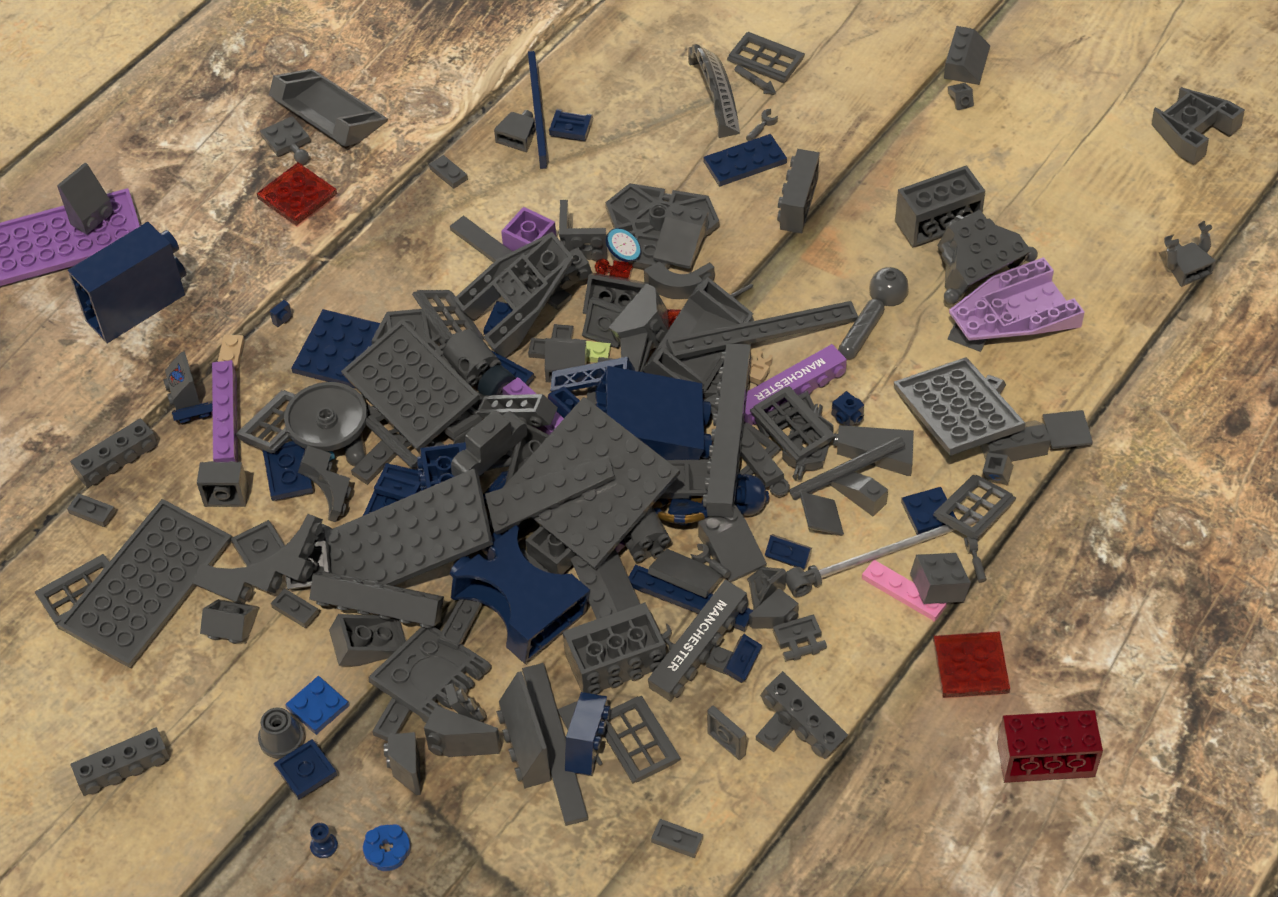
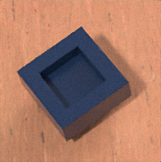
(280, 313)

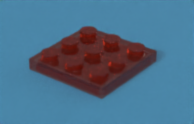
(297, 193)
(971, 664)

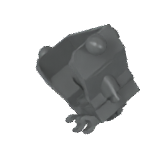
(976, 249)

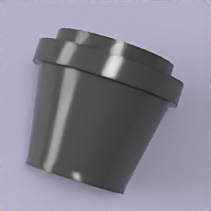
(279, 733)

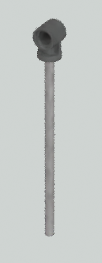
(801, 582)

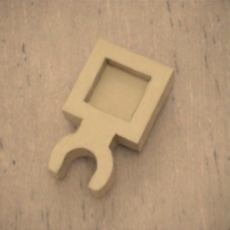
(759, 368)

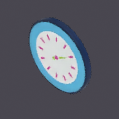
(623, 245)

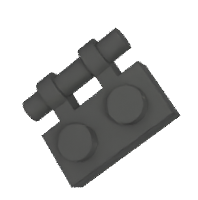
(796, 632)

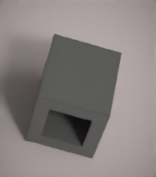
(998, 468)

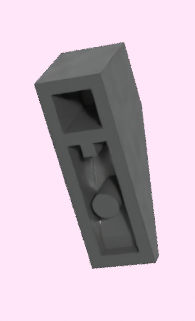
(862, 491)

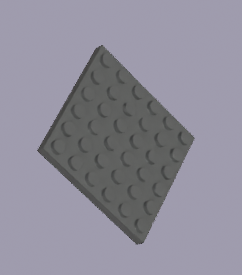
(605, 515)

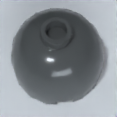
(889, 286)

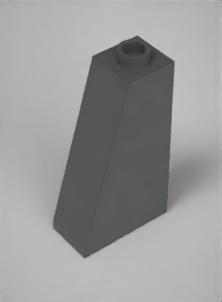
(855, 441)

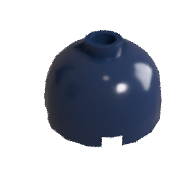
(750, 494)

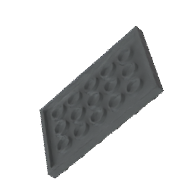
(410, 385)
(959, 406)

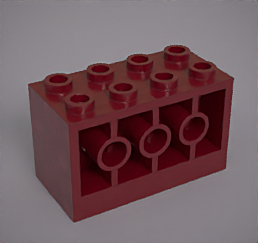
(1049, 746)

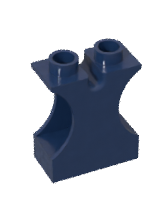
(528, 600)

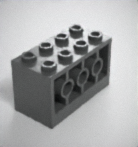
(934, 202)
(614, 649)

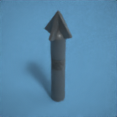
(768, 87)

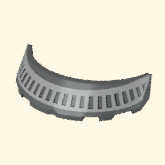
(720, 88)

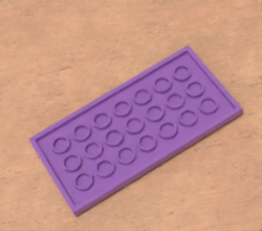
(49, 243)

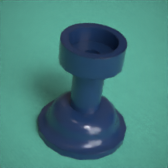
(322, 843)

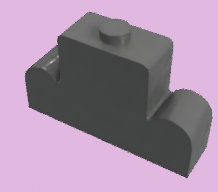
(489, 442)

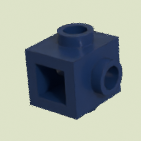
(848, 409)

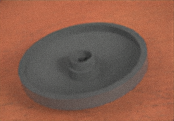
(325, 416)

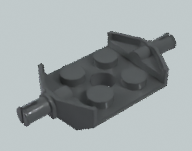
(816, 459)

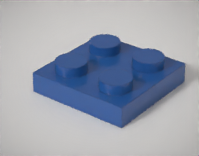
(317, 705)

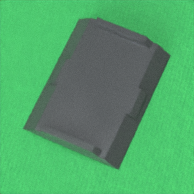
(957, 336)

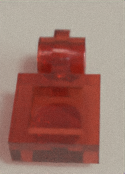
(618, 269)

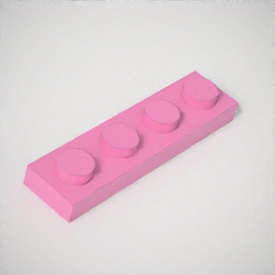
(900, 589)

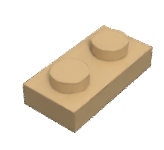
(232, 349)

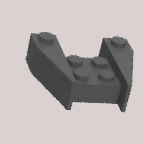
(1190, 116)

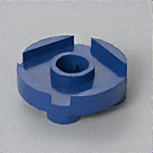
(382, 835)

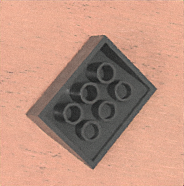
(523, 734)

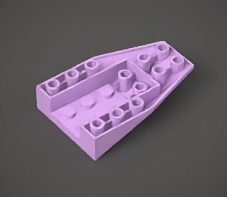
(1017, 305)

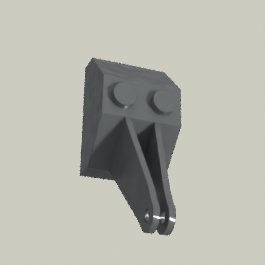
(641, 326)

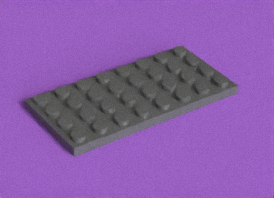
(413, 533)
(144, 583)

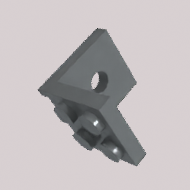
(577, 237)

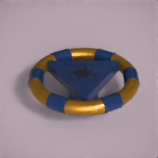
(681, 510)

